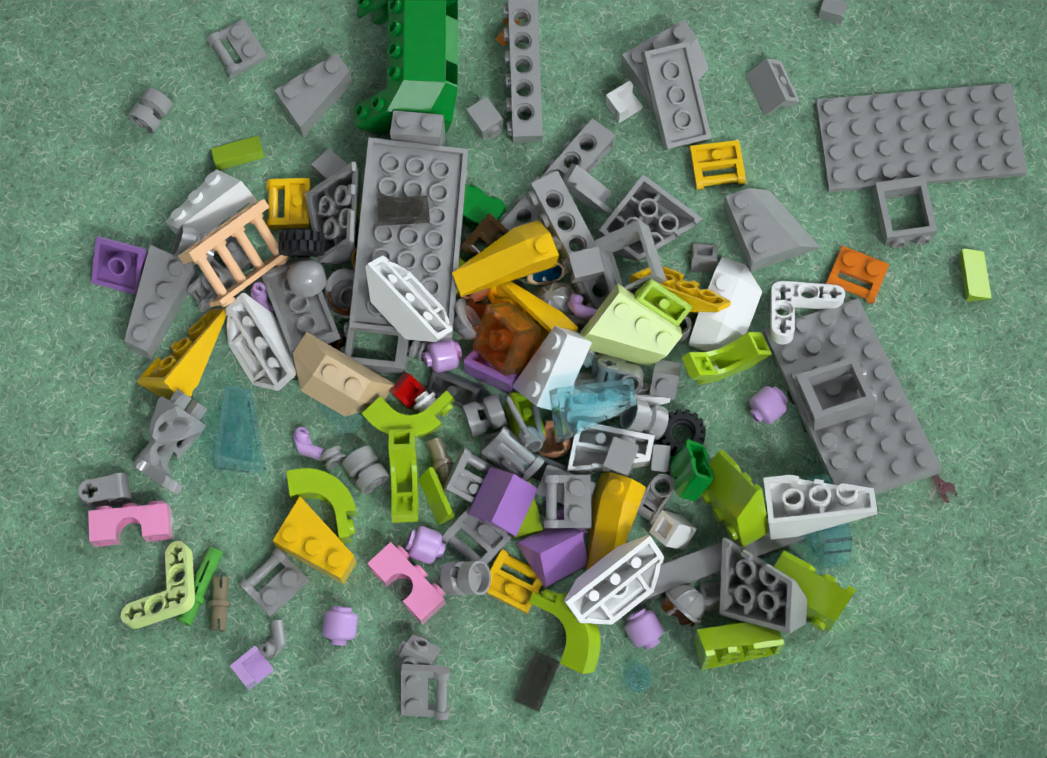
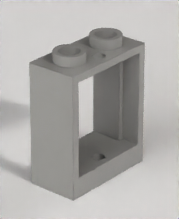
(902, 188)
(624, 237)
(395, 367)
(840, 413)

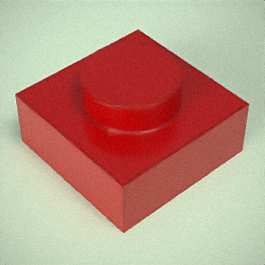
(407, 390)

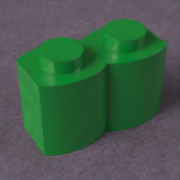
(691, 470)

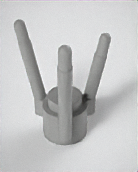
(528, 436)

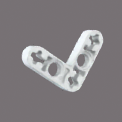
(794, 299)

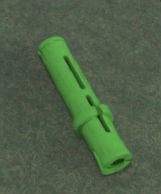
(201, 583)

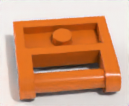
(861, 268)

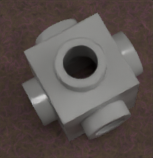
(417, 651)

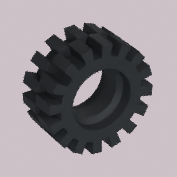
(301, 243)
(686, 419)

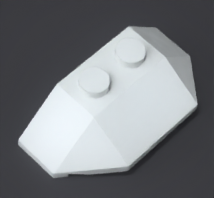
(406, 302)
(721, 328)
(259, 344)
(616, 582)

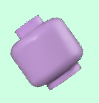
(442, 355)
(768, 405)
(425, 544)
(339, 625)
(644, 628)

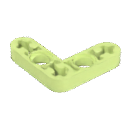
(174, 591)

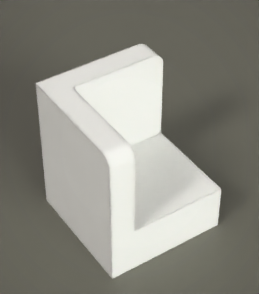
(623, 102)
(673, 530)

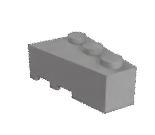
(314, 92)

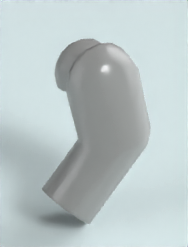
(276, 642)

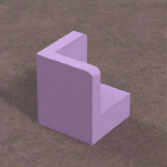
(251, 668)

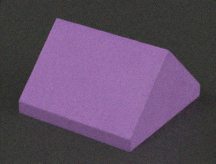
(118, 265)
(482, 370)
(503, 501)
(555, 553)

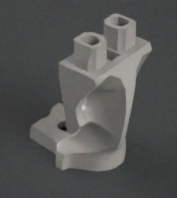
(173, 426)

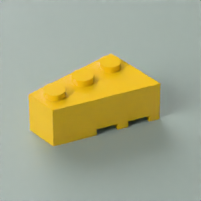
(313, 543)

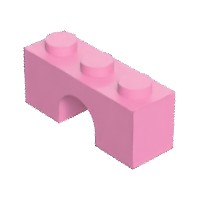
(108, 522)
(391, 565)

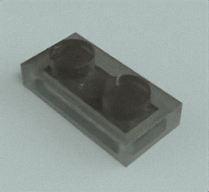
(402, 210)
(537, 682)

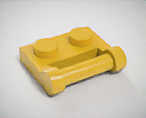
(714, 157)
(296, 209)
(509, 588)

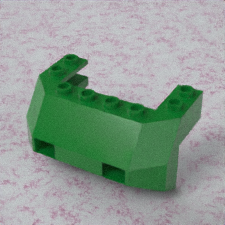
(419, 62)

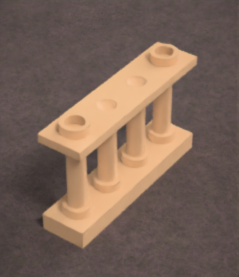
(216, 241)

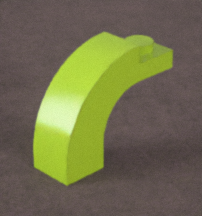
(728, 360)
(424, 423)
(403, 475)
(321, 485)
(582, 639)

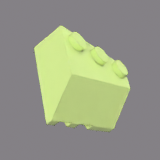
(630, 330)

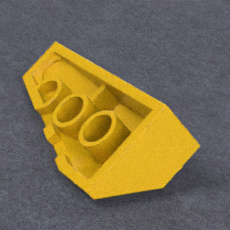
(513, 256)
(701, 300)
(533, 307)
(187, 361)
(613, 514)

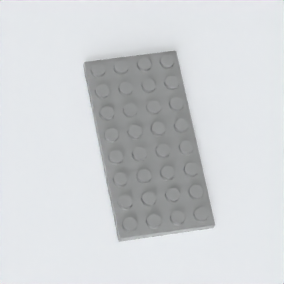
(921, 133)
(423, 249)
(873, 449)

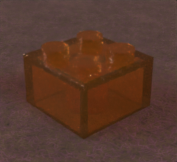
(506, 338)

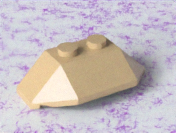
(336, 378)

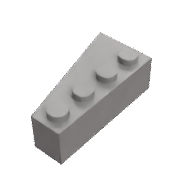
(158, 300)

